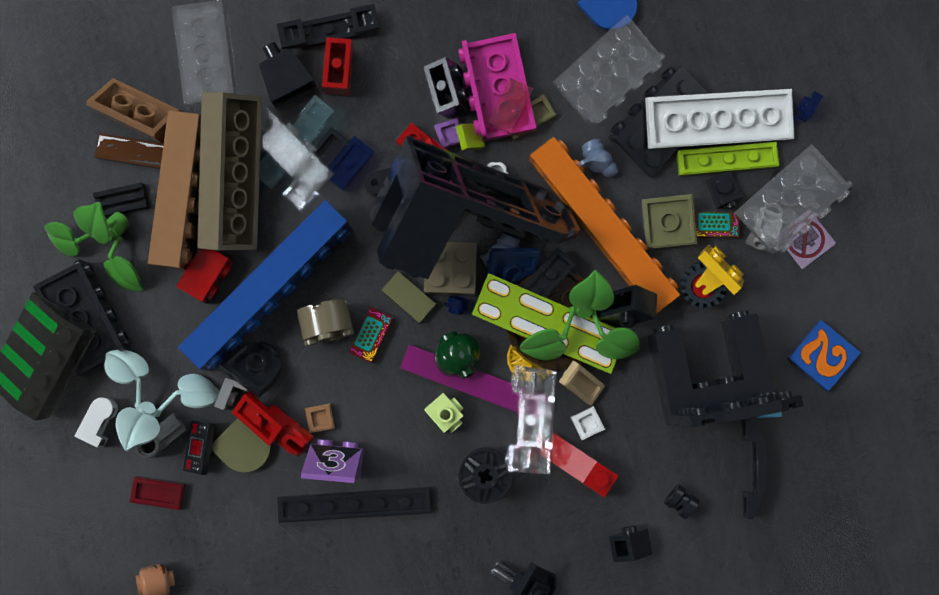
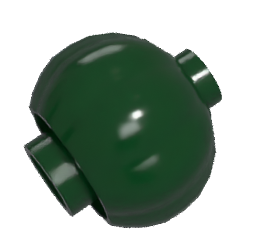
(457, 355)

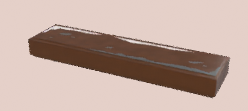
(129, 151)

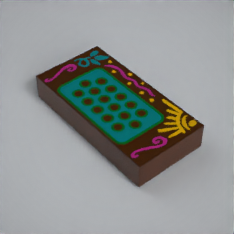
(717, 225)

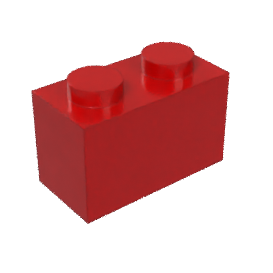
(338, 66)
(205, 275)

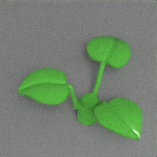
(94, 223)
(586, 297)

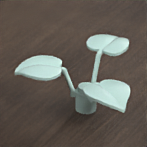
(139, 424)

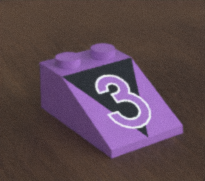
(333, 462)

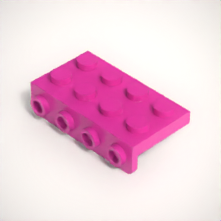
(489, 69)

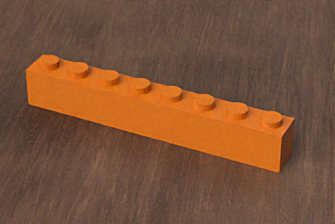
(600, 221)

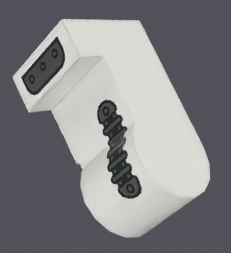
(96, 420)

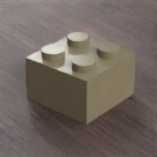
(454, 271)

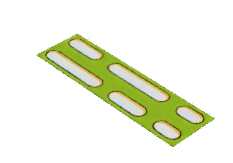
(529, 313)

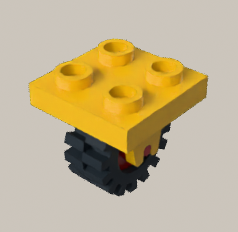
(708, 281)

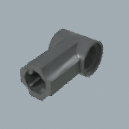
(170, 430)

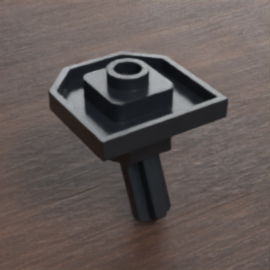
(533, 582)

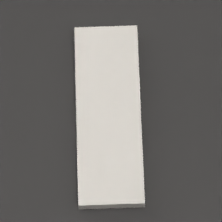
(719, 118)

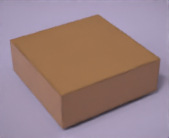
(320, 418)

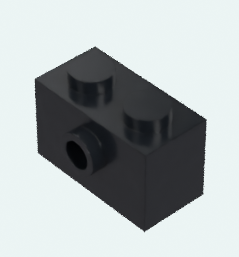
(630, 307)

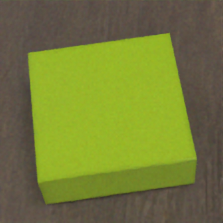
(468, 138)

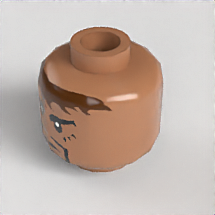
(154, 580)

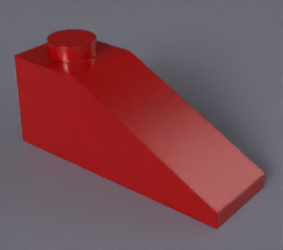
(581, 466)

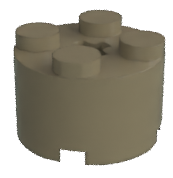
(325, 322)

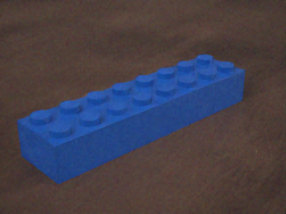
(266, 287)

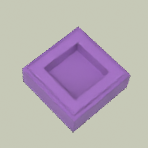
(447, 133)

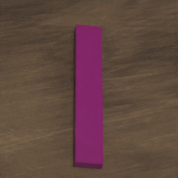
(478, 385)

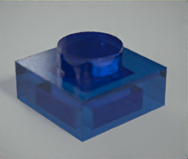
(808, 106)

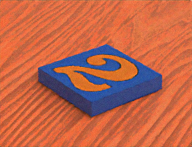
(823, 355)

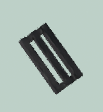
(120, 190)

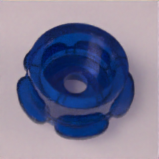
(457, 305)

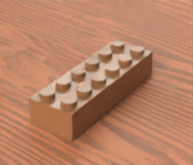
(177, 193)

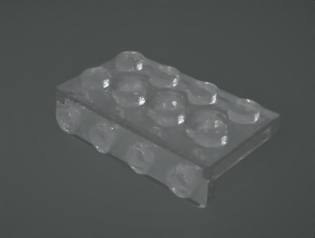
(608, 71)
(793, 200)

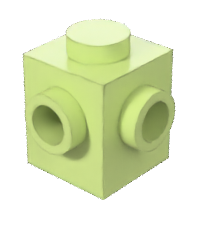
(445, 413)

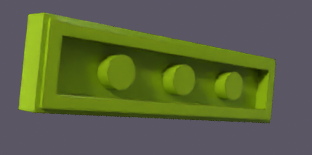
(727, 159)

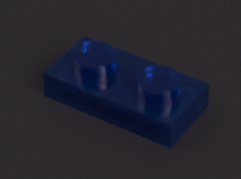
(349, 162)

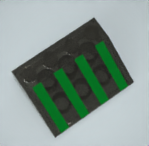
(41, 357)

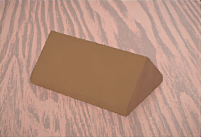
(132, 109)

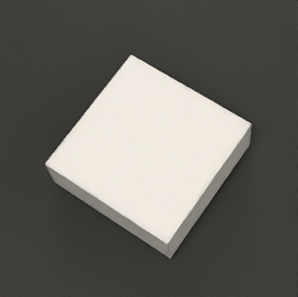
(587, 423)

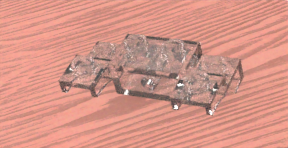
(295, 157)
(535, 420)

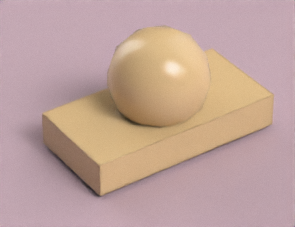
(582, 383)

